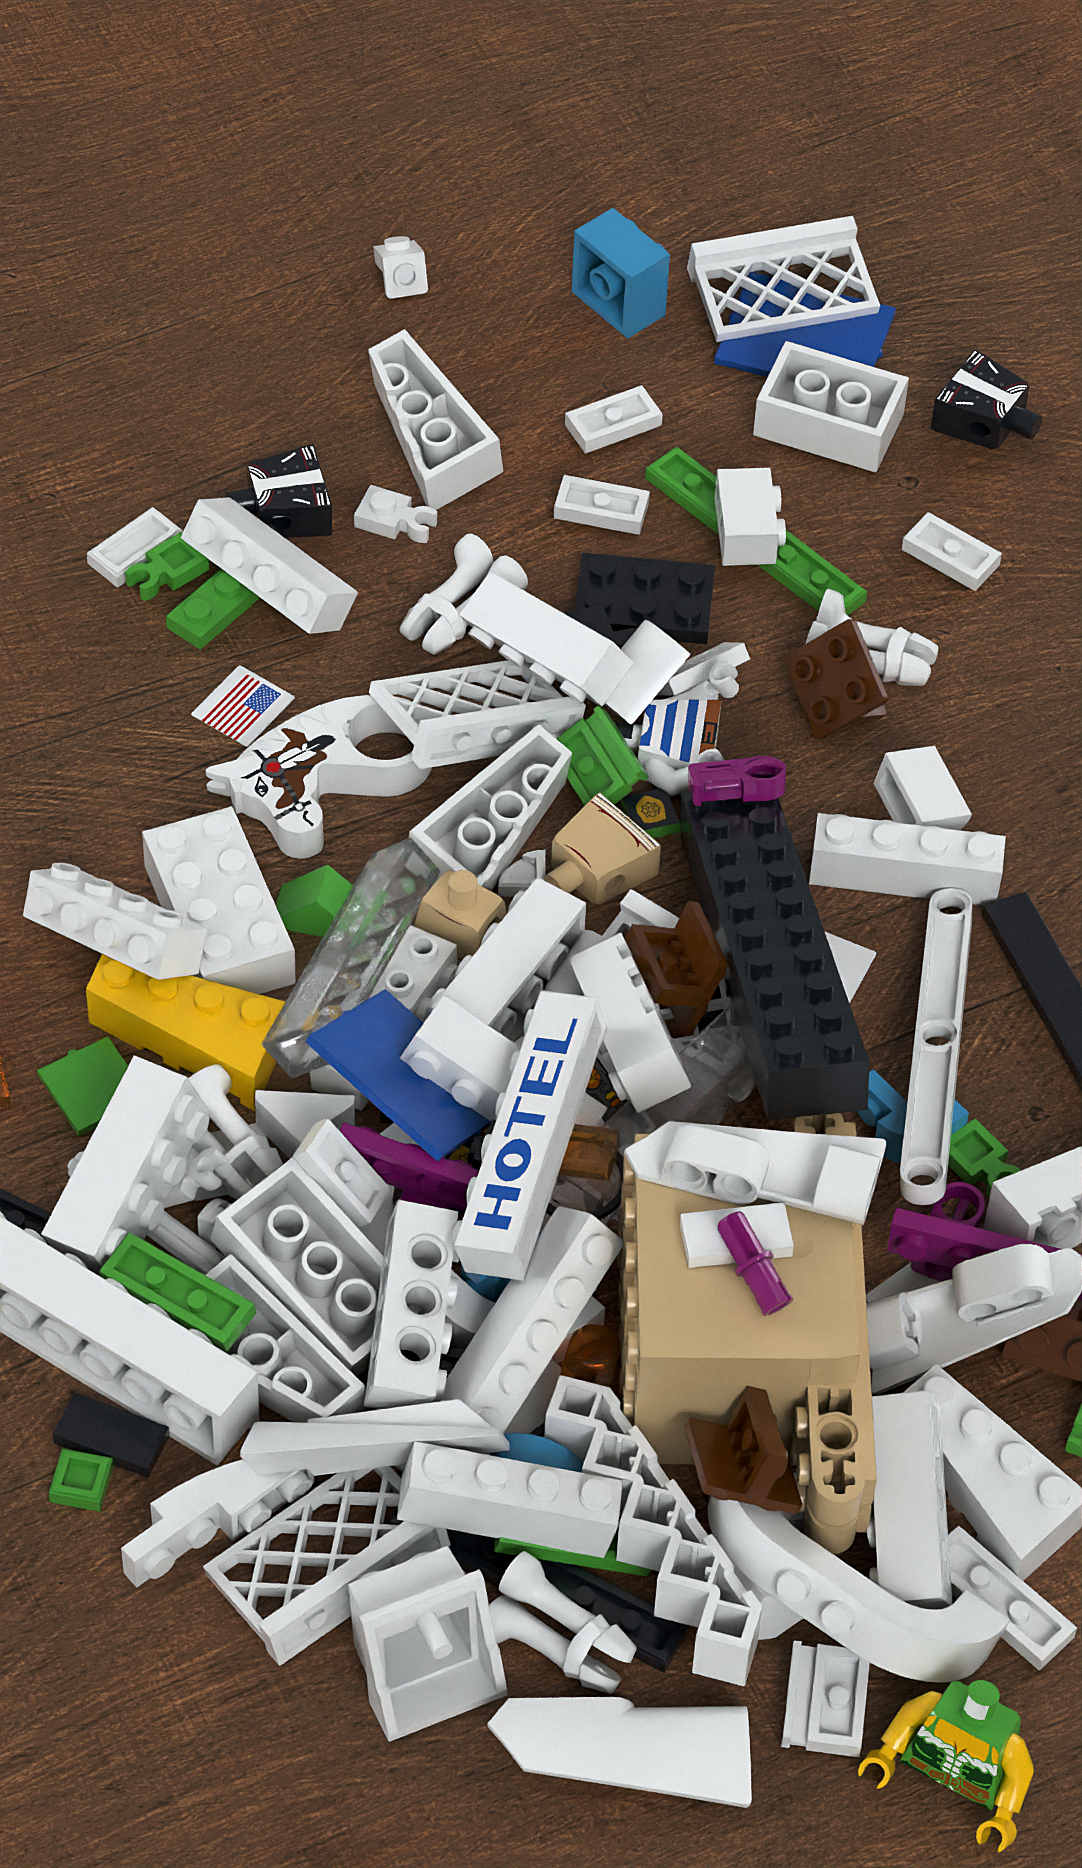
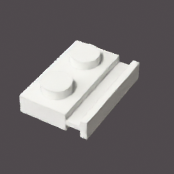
(826, 1699)

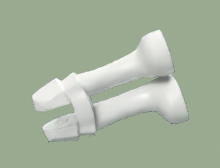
(473, 565)
(904, 655)
(249, 1149)
(527, 1583)

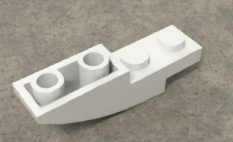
(192, 1512)

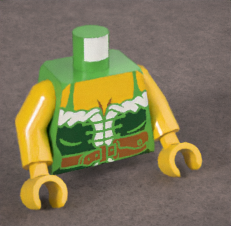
(966, 1745)

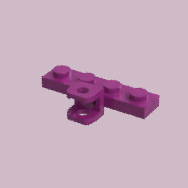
(413, 1169)
(944, 1241)

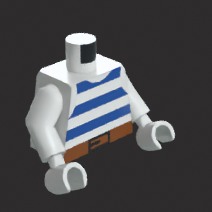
(681, 730)

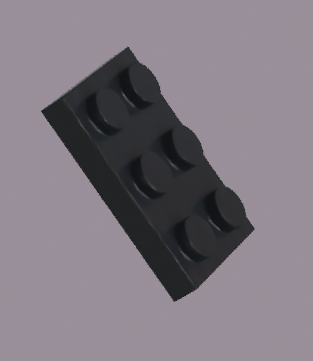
(641, 589)

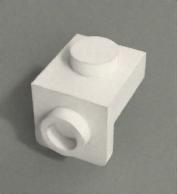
(402, 267)

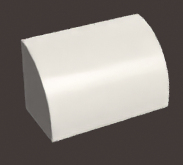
(655, 662)
(920, 789)

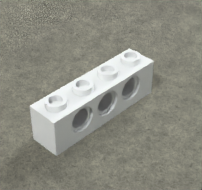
(392, 1379)

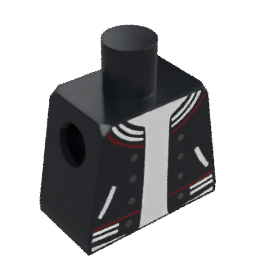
(984, 404)
(288, 494)

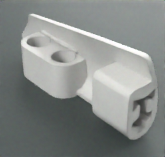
(742, 1164)
(974, 1310)
(613, 1743)

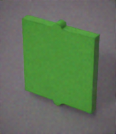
(85, 1083)

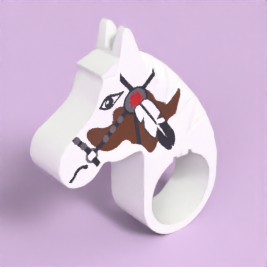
(310, 756)

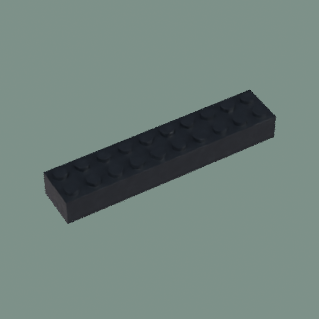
(778, 959)

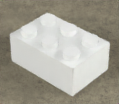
(830, 406)

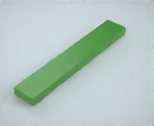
(796, 563)

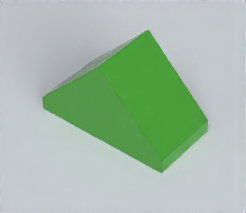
(312, 901)

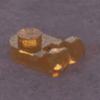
(592, 1354)

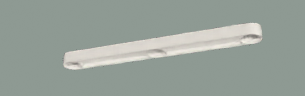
(935, 1067)

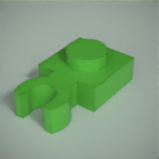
(168, 563)
(978, 1156)

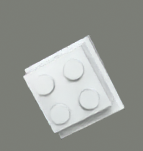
(425, 1642)

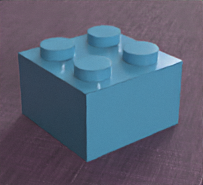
(620, 272)

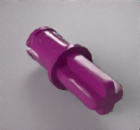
(754, 1263)

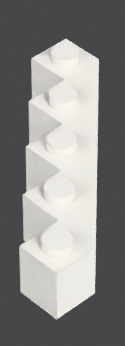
(660, 1530)

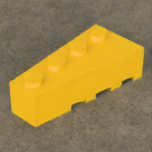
(187, 1022)

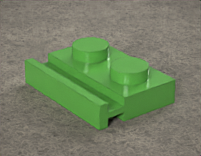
(600, 759)

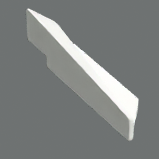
(367, 1438)

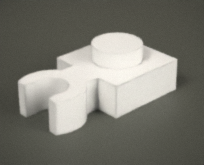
(391, 512)
(197, 1174)

